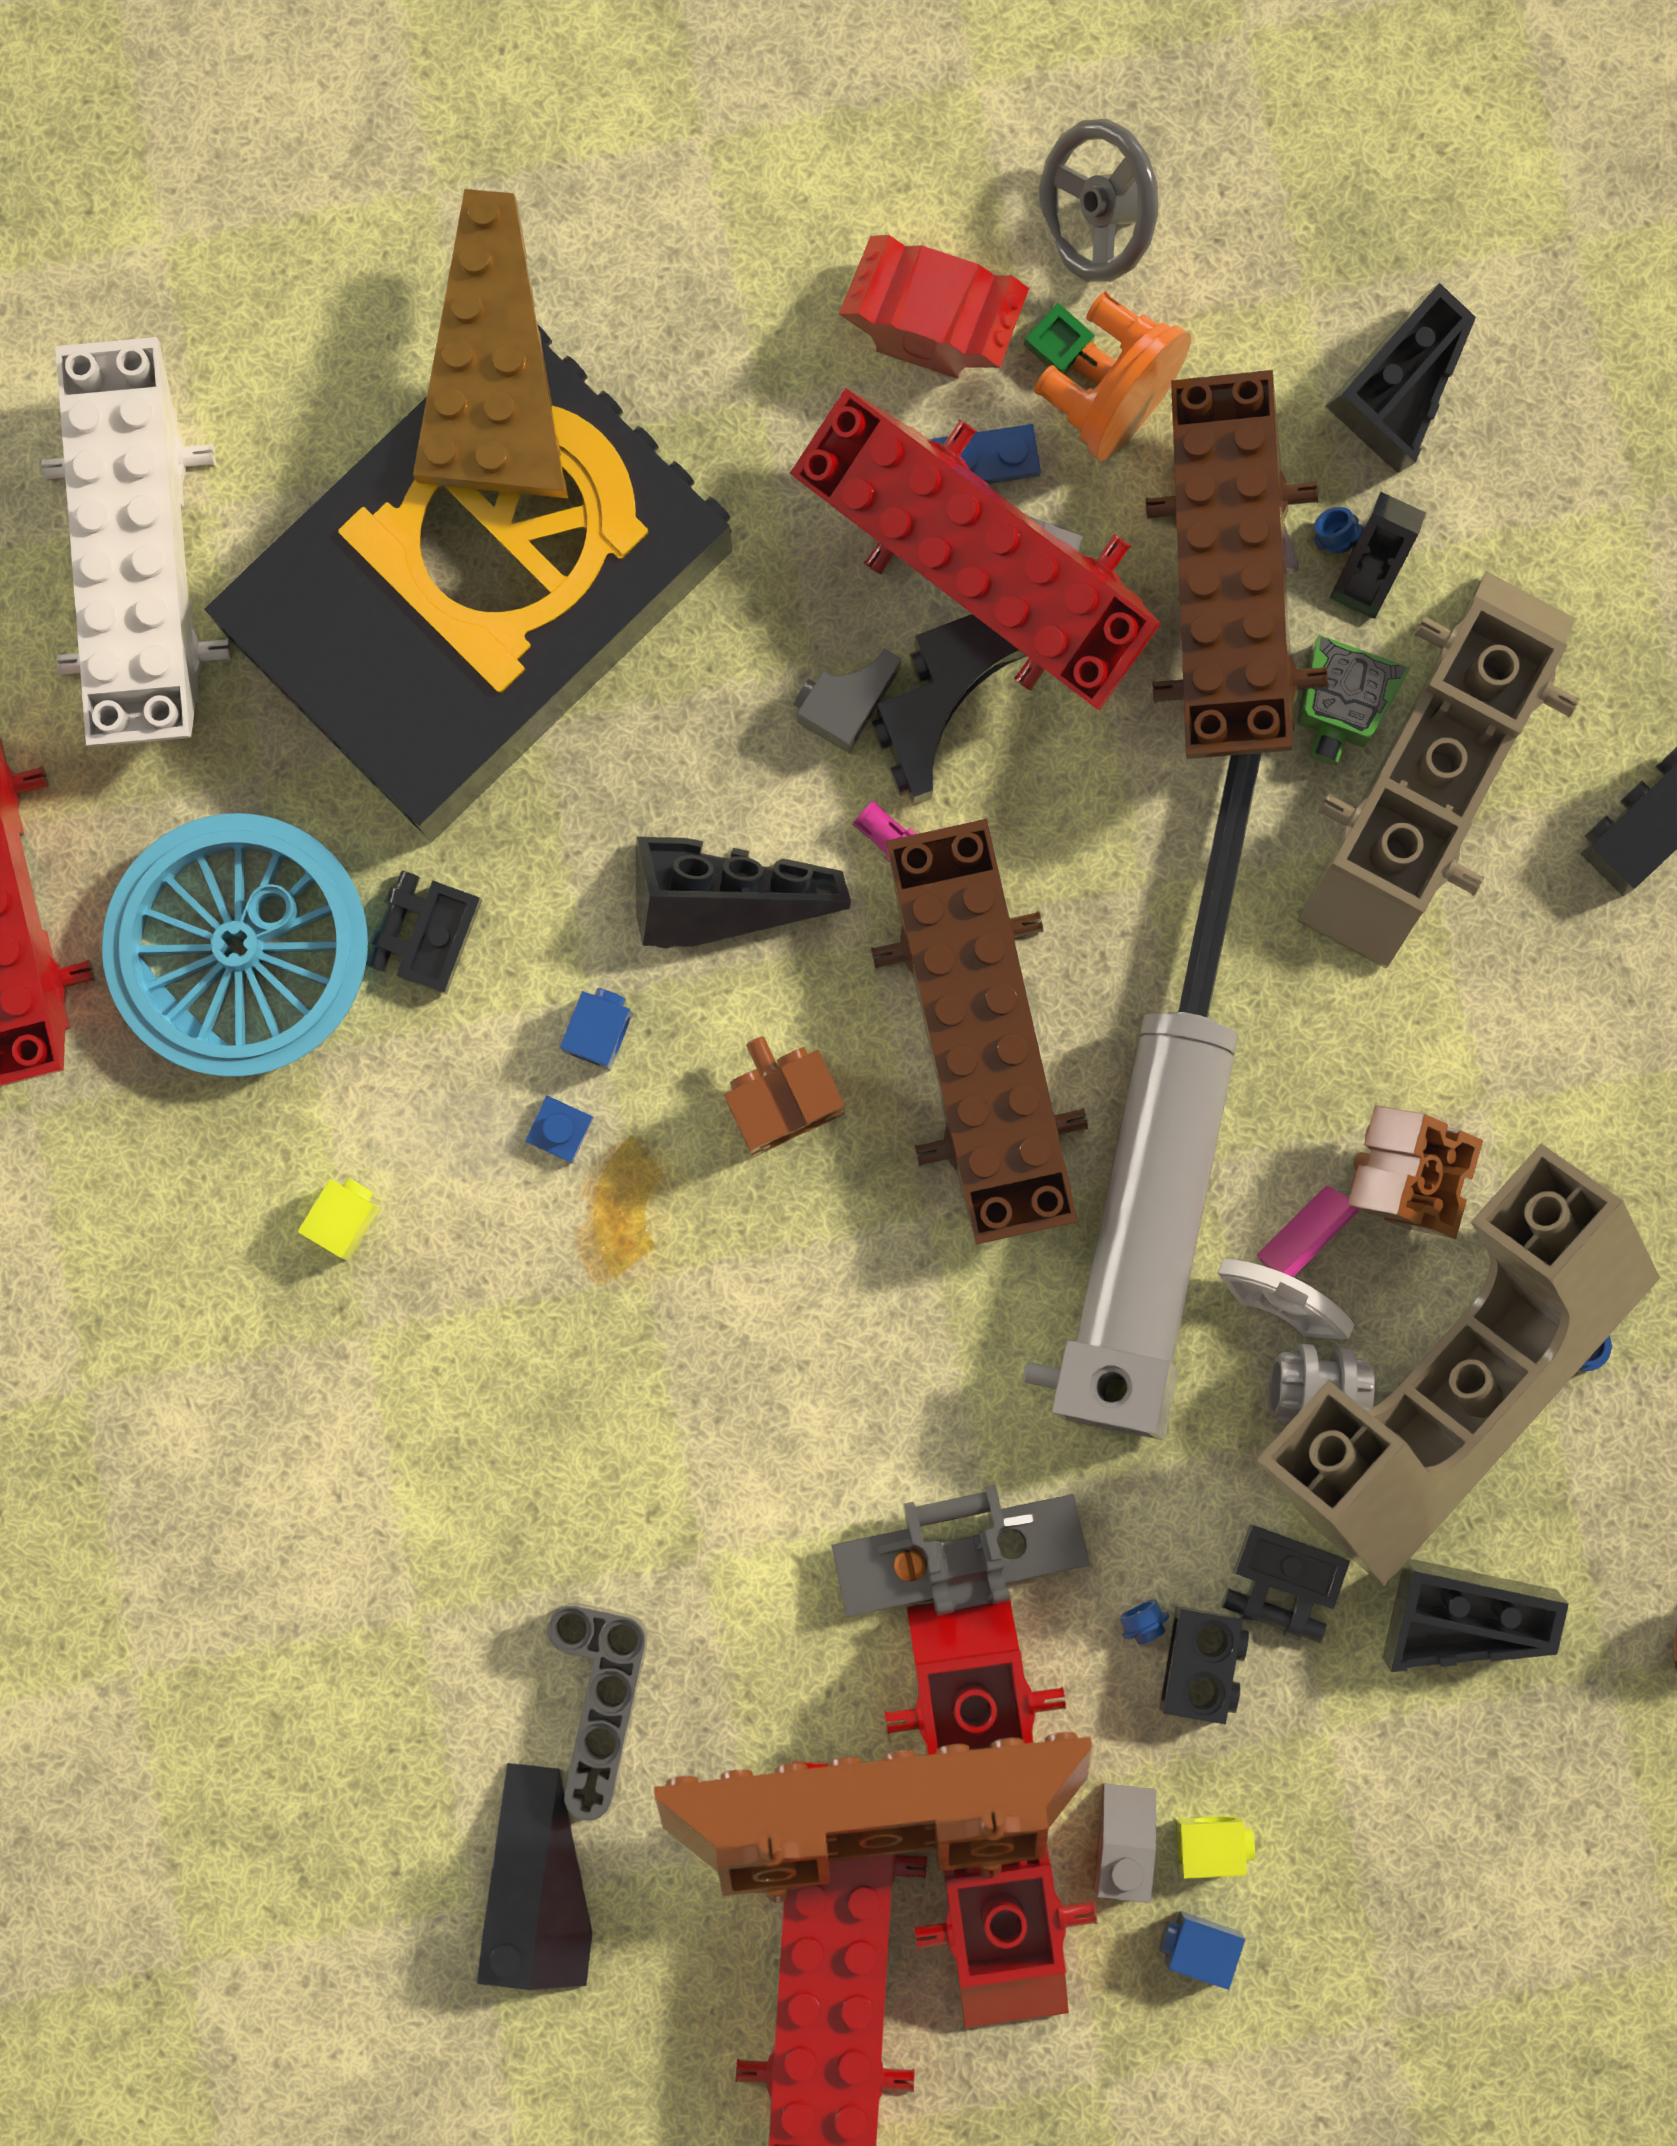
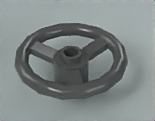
(1105, 200)

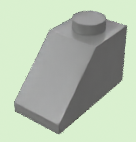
(1126, 1843)

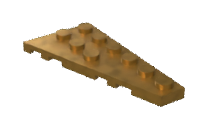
(489, 385)

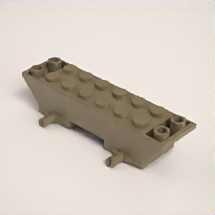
(1438, 769)

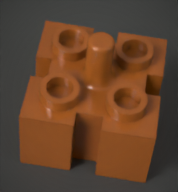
(782, 1098)
(1414, 1171)

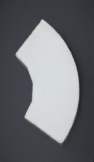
(1287, 1298)

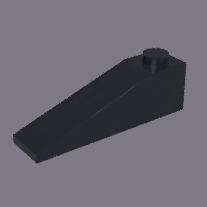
(706, 898)
(536, 1902)

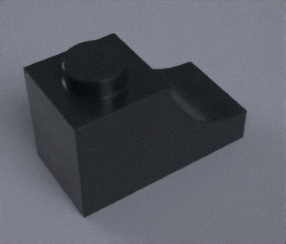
(1378, 555)

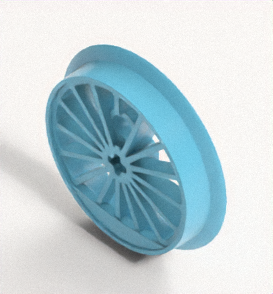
(166, 1022)

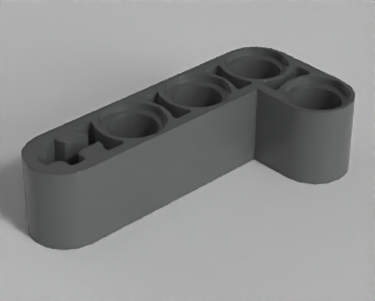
(596, 1711)

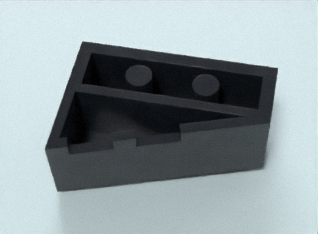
(1403, 379)
(1641, 835)
(1469, 1616)

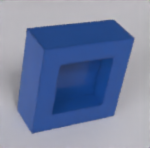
(559, 1129)

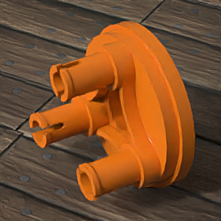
(1126, 387)

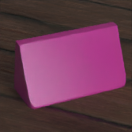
(1308, 1232)

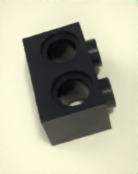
(1187, 1664)

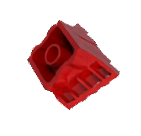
(932, 306)

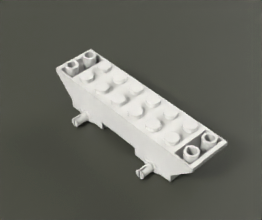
(128, 543)

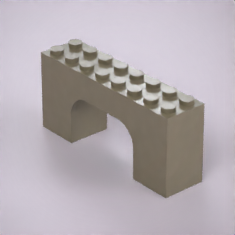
(1554, 1291)

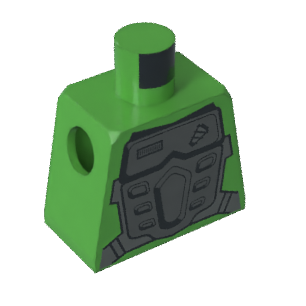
(1354, 702)

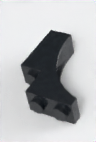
(911, 724)

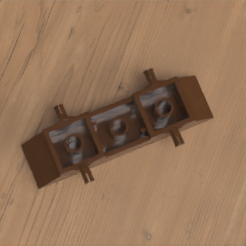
(1232, 568)
(980, 1032)

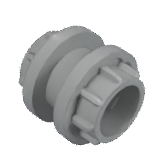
(1300, 1375)

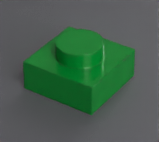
(1058, 339)

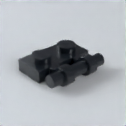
(437, 937)
(1289, 1567)

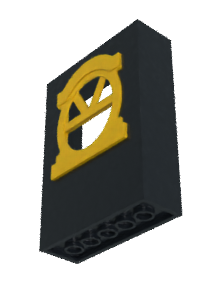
(449, 694)

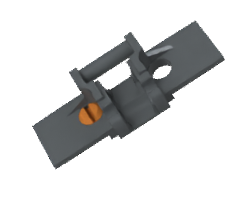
(962, 1572)

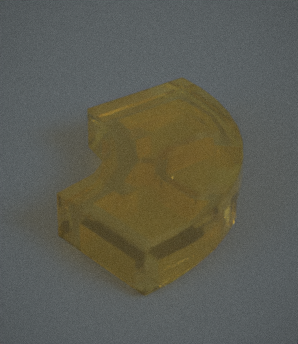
(622, 1206)

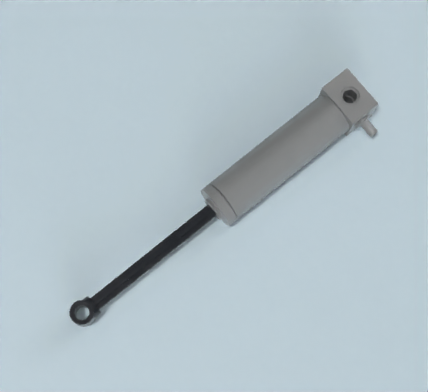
(1159, 1174)

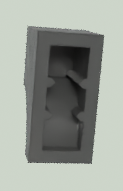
(843, 704)

